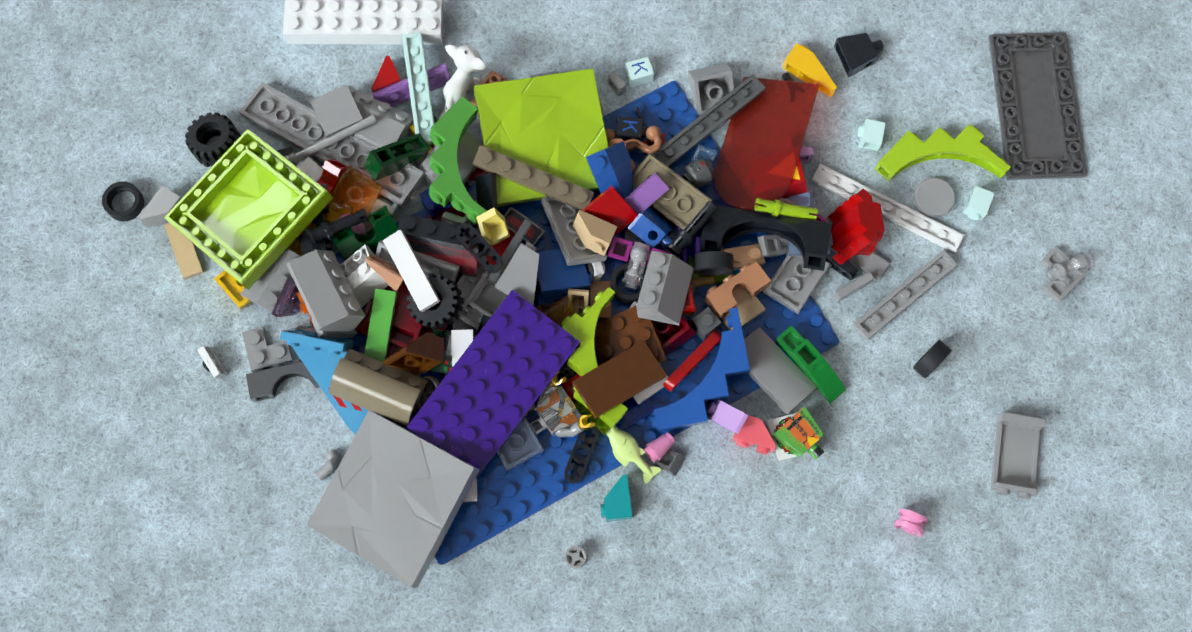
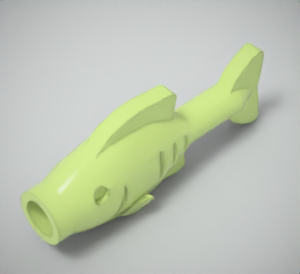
(627, 449)

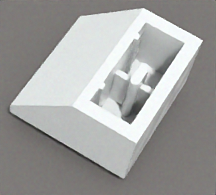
(362, 276)

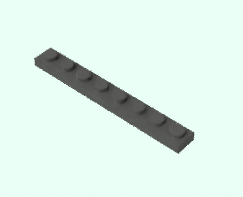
(709, 121)

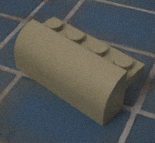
(377, 386)

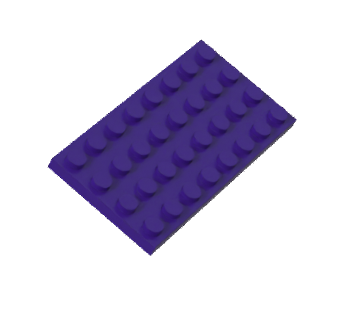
(494, 382)

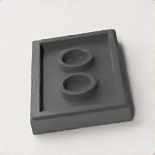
(511, 249)

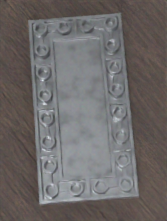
(1037, 106)

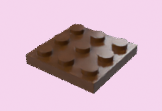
(625, 331)

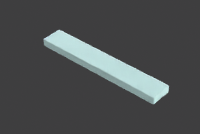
(418, 84)

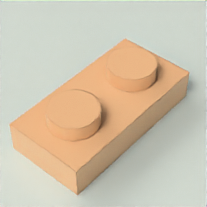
(745, 254)

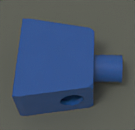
(647, 225)

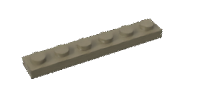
(532, 178)

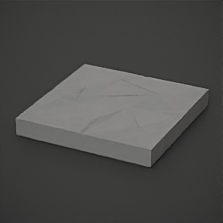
(393, 498)

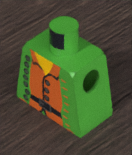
(800, 435)

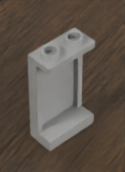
(1016, 455)

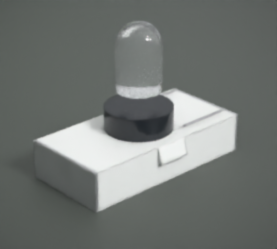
(209, 364)

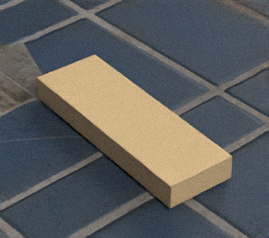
(184, 252)

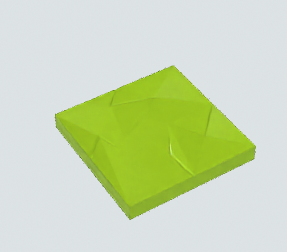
(544, 124)
(248, 208)

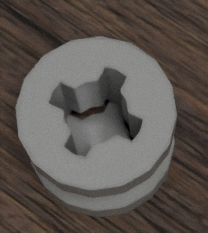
(576, 553)

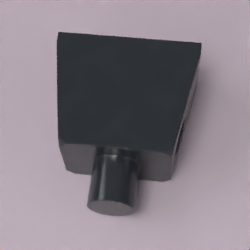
(857, 52)

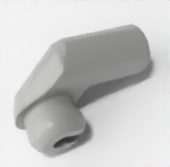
(327, 468)

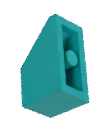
(617, 502)

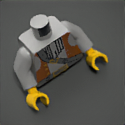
(558, 412)

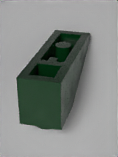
(394, 156)

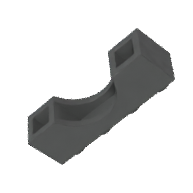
(264, 383)

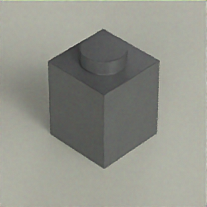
(705, 323)

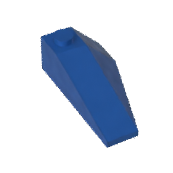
(613, 168)

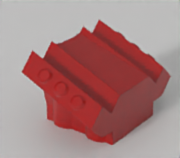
(856, 226)

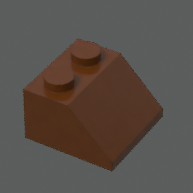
(418, 355)

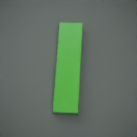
(380, 324)

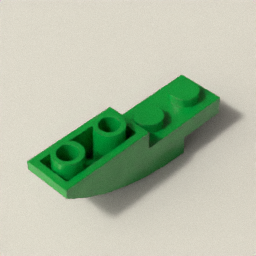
(811, 363)

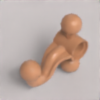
(652, 133)

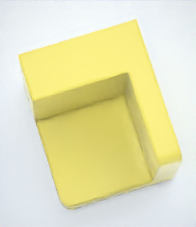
(493, 226)

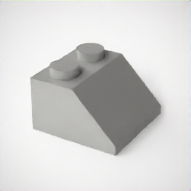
(710, 85)

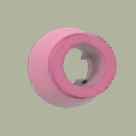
(657, 448)

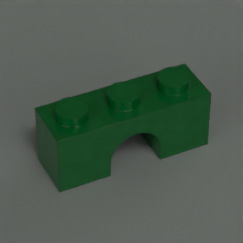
(382, 227)

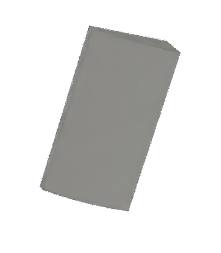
(776, 372)

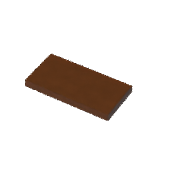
(619, 379)

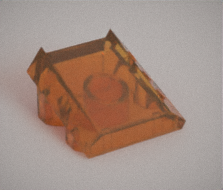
(356, 191)

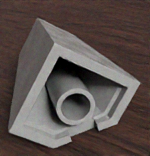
(520, 273)

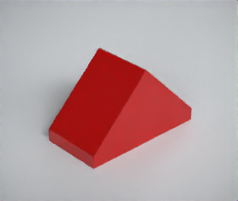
(386, 76)

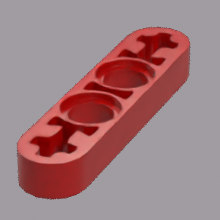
(692, 361)

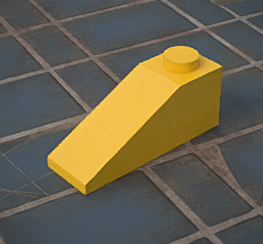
(806, 66)

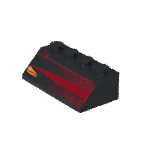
(440, 241)

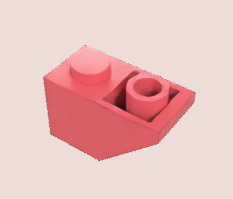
(756, 433)

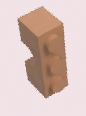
(750, 279)

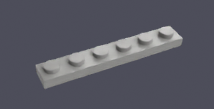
(904, 295)

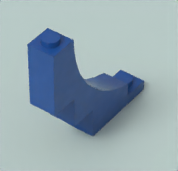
(730, 361)

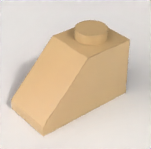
(594, 232)

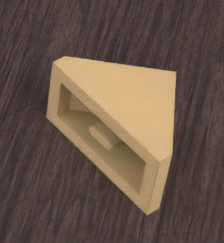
(578, 299)

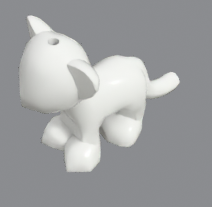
(467, 61)

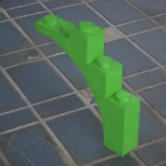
(447, 134)

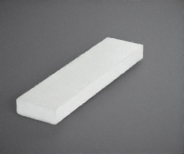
(411, 271)

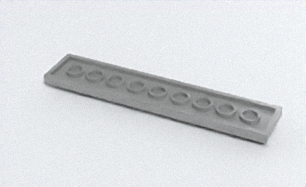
(302, 129)

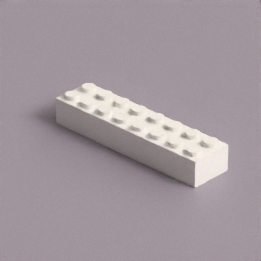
(362, 21)

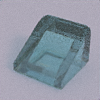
(705, 153)

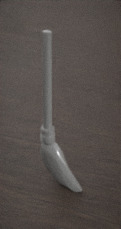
(295, 158)

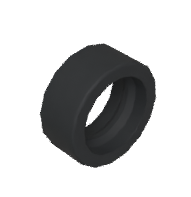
(129, 214)
(713, 263)
(626, 299)
(932, 359)

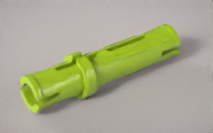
(776, 208)

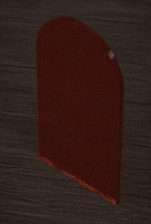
(764, 144)

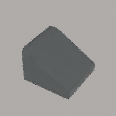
(671, 462)

